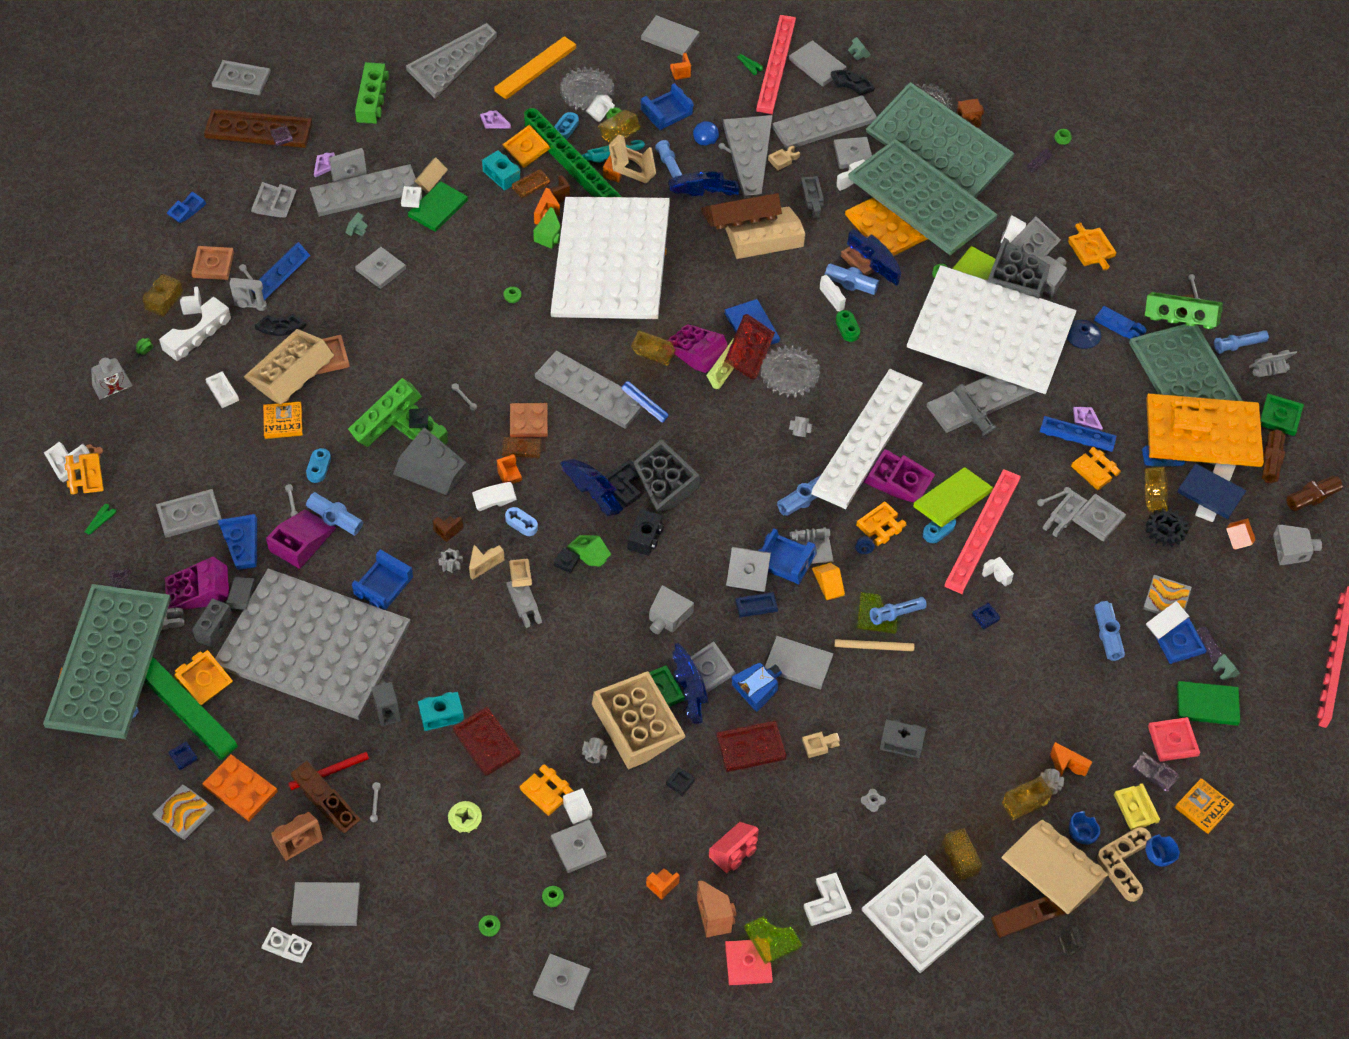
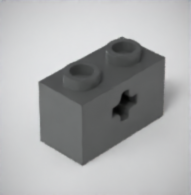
(212, 623)
(386, 703)
(908, 746)

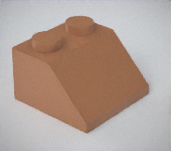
(297, 835)
(715, 910)

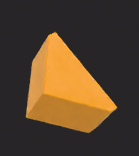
(829, 580)

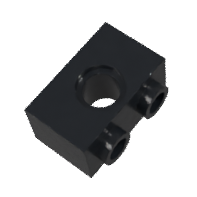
(645, 523)

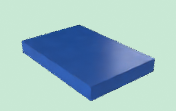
(755, 310)

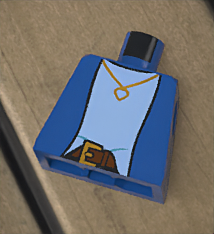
(757, 684)

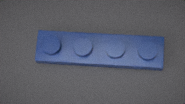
(282, 269)
(1078, 434)

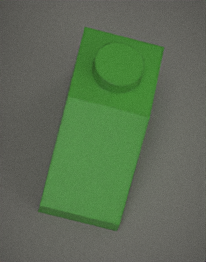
(548, 230)
(591, 549)

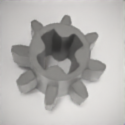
(800, 426)
(450, 560)
(594, 750)
(1053, 780)

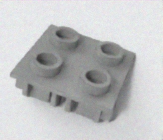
(1272, 364)
(820, 538)

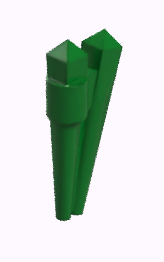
(752, 65)
(101, 517)

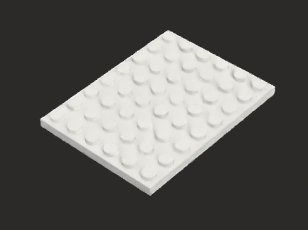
(611, 258)
(992, 329)

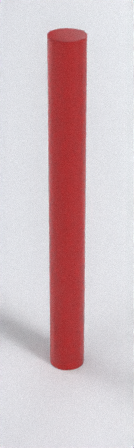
(336, 767)

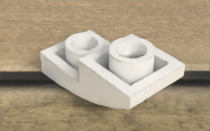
(843, 180)
(1013, 228)
(494, 495)
(1167, 620)
(287, 946)

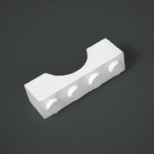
(180, 342)

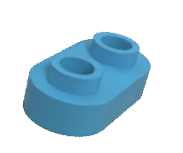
(566, 128)
(318, 463)
(940, 533)

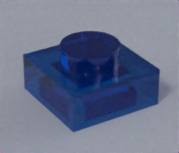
(986, 616)
(182, 755)

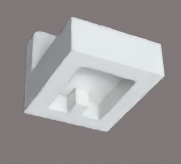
(600, 107)
(411, 197)
(1001, 571)

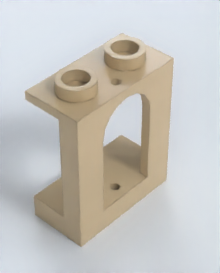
(620, 155)

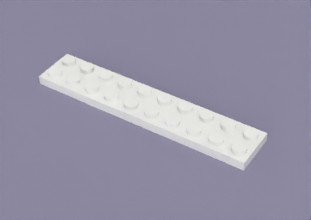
(867, 439)

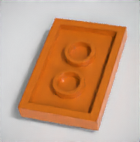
(240, 787)

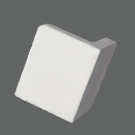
(191, 304)
(577, 806)

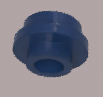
(864, 545)

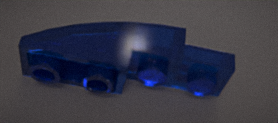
(697, 182)
(874, 250)
(589, 479)
(691, 680)

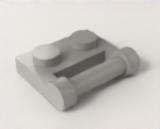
(243, 296)

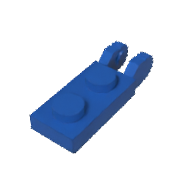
(1119, 323)

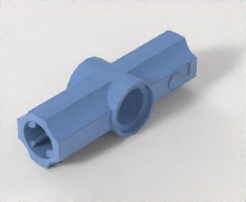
(852, 279)
(798, 499)
(334, 513)
(1107, 621)

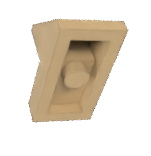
(482, 563)

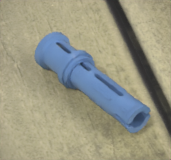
(668, 157)
(1234, 342)
(890, 611)

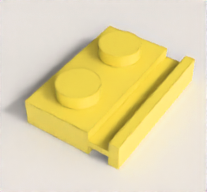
(1136, 807)

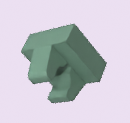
(859, 48)
(356, 225)
(1225, 663)

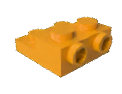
(202, 677)

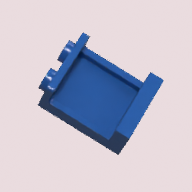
(667, 108)
(788, 557)
(383, 581)

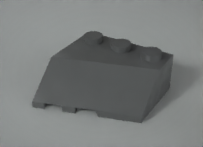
(1019, 270)
(431, 463)
(666, 476)

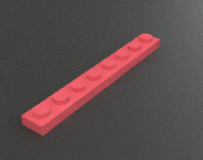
(776, 64)
(982, 531)
(1335, 661)

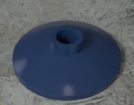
(1084, 339)

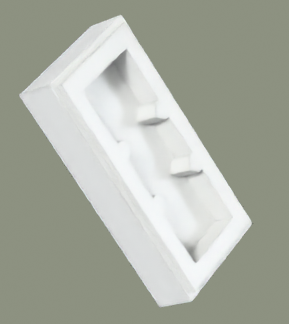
(832, 293)
(222, 389)

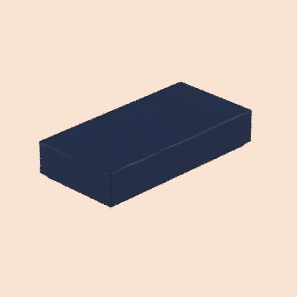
(756, 604)

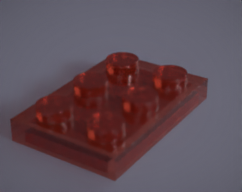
(749, 346)
(486, 741)
(751, 746)

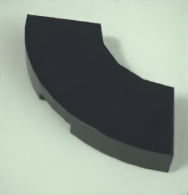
(858, 83)
(280, 326)

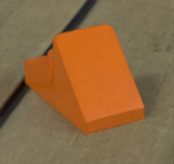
(546, 201)
(1066, 758)

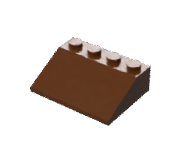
(743, 210)

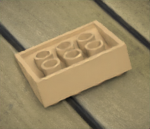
(767, 235)
(289, 366)
(637, 719)
(1055, 866)

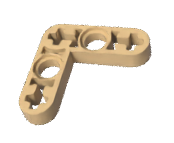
(1118, 856)

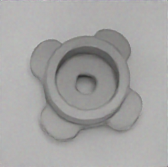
(873, 806)

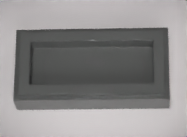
(240, 593)

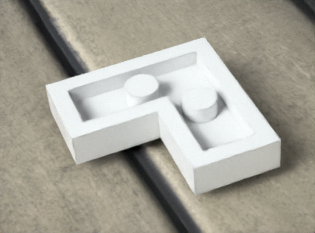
(56, 457)
(831, 905)

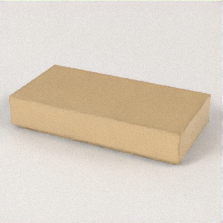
(431, 175)
(520, 572)

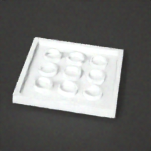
(922, 913)

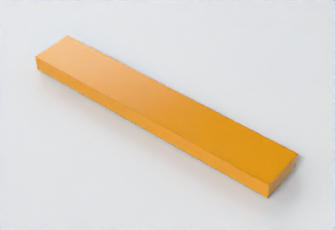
(535, 67)

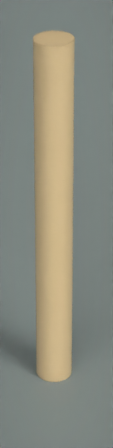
(874, 645)

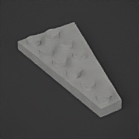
(446, 63)
(749, 146)

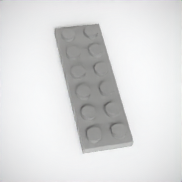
(824, 122)
(362, 190)
(589, 389)
(989, 394)

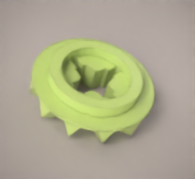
(461, 809)

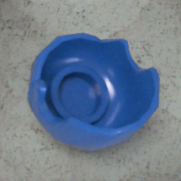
(706, 133)
(1083, 829)
(1162, 850)

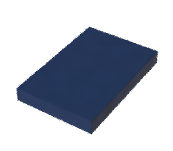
(1211, 491)

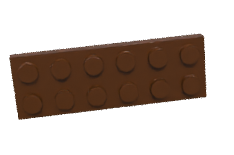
(255, 127)

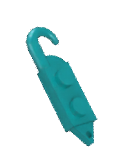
(599, 154)

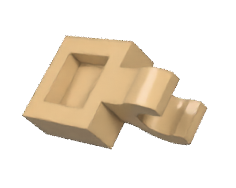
(818, 745)

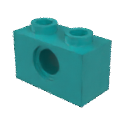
(501, 169)
(435, 719)

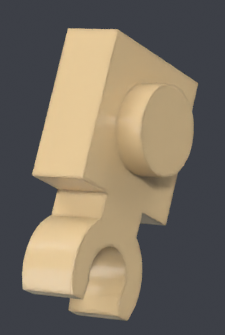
(782, 159)

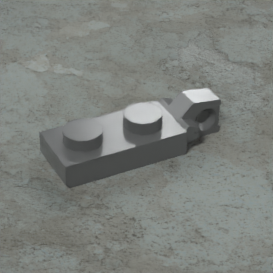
(812, 194)

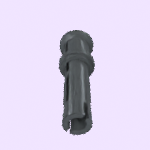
(979, 416)

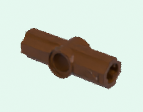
(1273, 456)
(1314, 493)

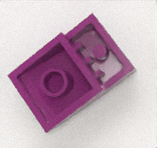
(899, 477)

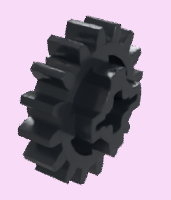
(1166, 527)

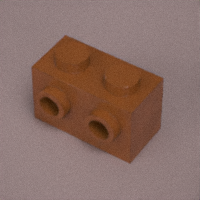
(971, 111)

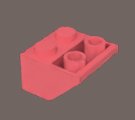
(734, 846)

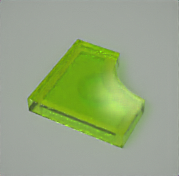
(870, 601)
(771, 940)

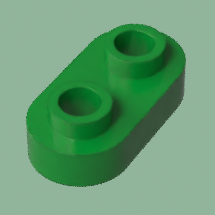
(847, 324)

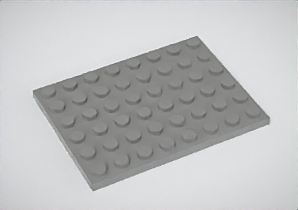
(312, 643)

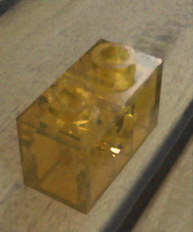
(623, 123)
(162, 295)
(653, 348)
(1156, 489)
(1027, 798)
(962, 854)

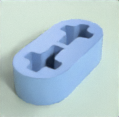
(519, 524)

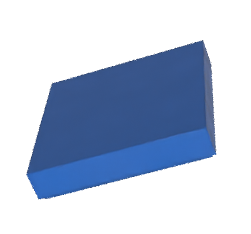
(1182, 643)

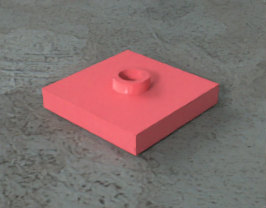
(1173, 739)
(746, 964)

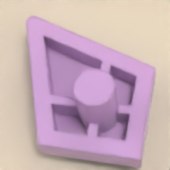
(494, 119)
(322, 164)
(1087, 418)

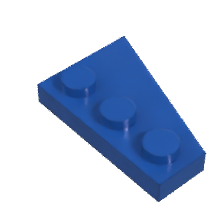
(241, 539)

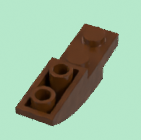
(325, 798)
(1026, 916)

